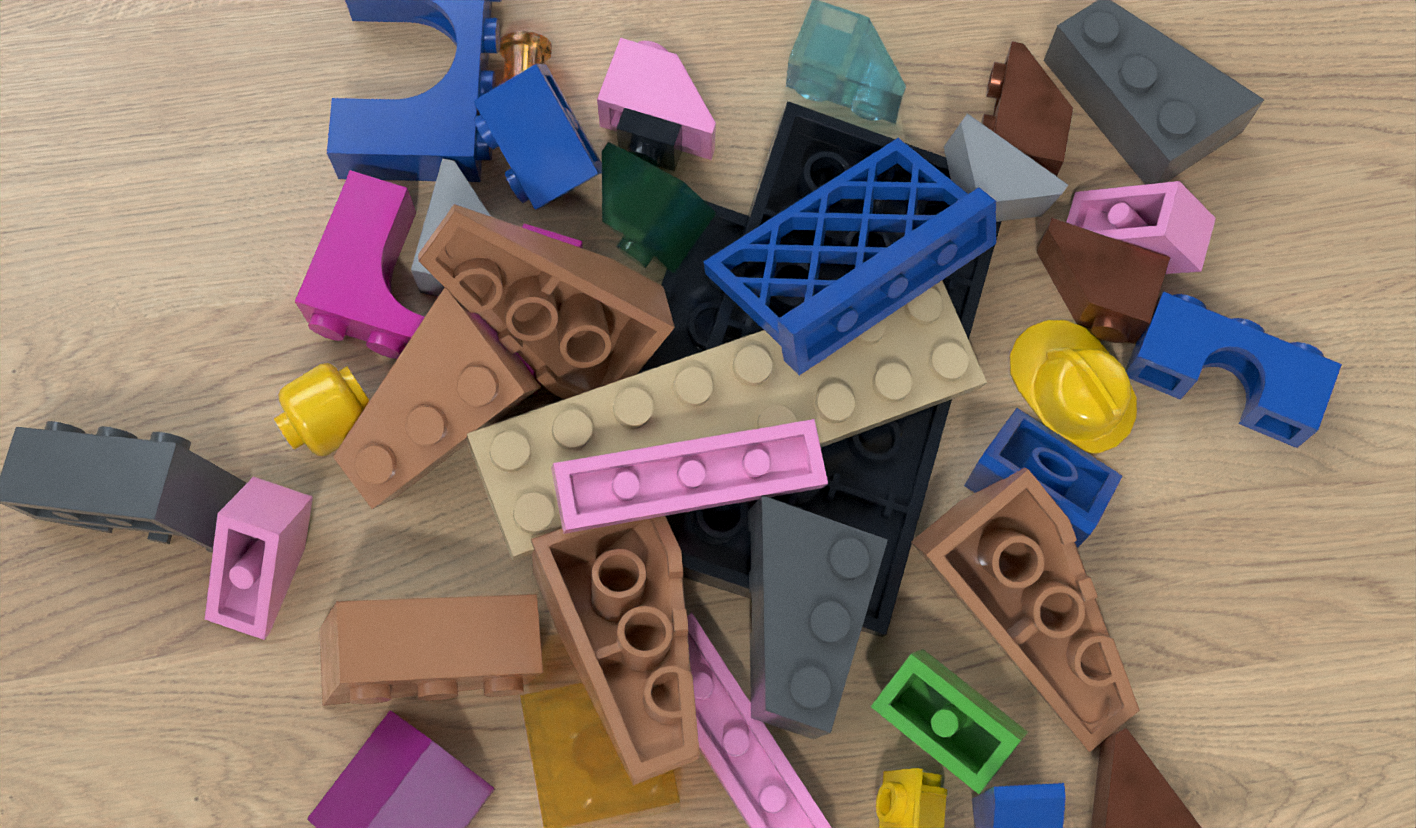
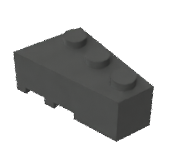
(1147, 91)
(115, 482)
(807, 612)

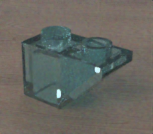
(845, 63)

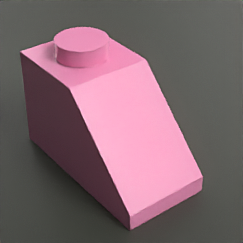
(656, 84)
(1150, 216)
(256, 555)

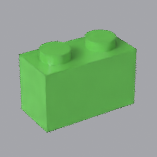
(949, 719)

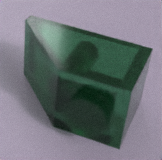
(650, 210)

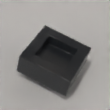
(650, 138)

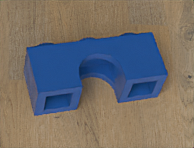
(1282, 380)

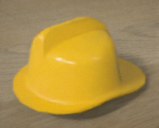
(1074, 385)

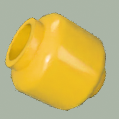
(320, 408)

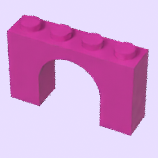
(354, 265)

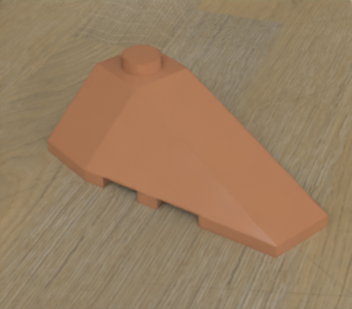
(552, 303)
(1023, 580)
(626, 631)

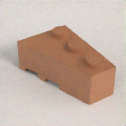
(438, 390)
(429, 648)

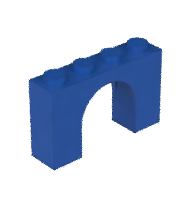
(414, 134)

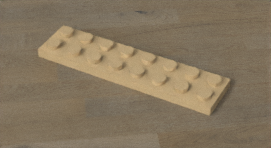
(744, 385)

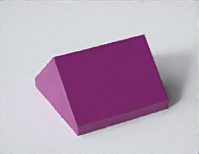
(402, 783)

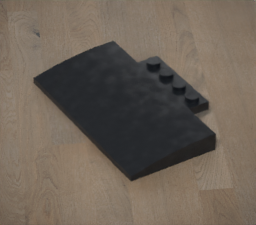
(873, 476)

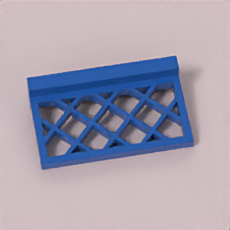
(882, 276)

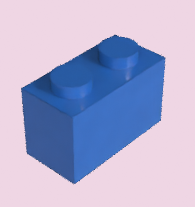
(537, 136)

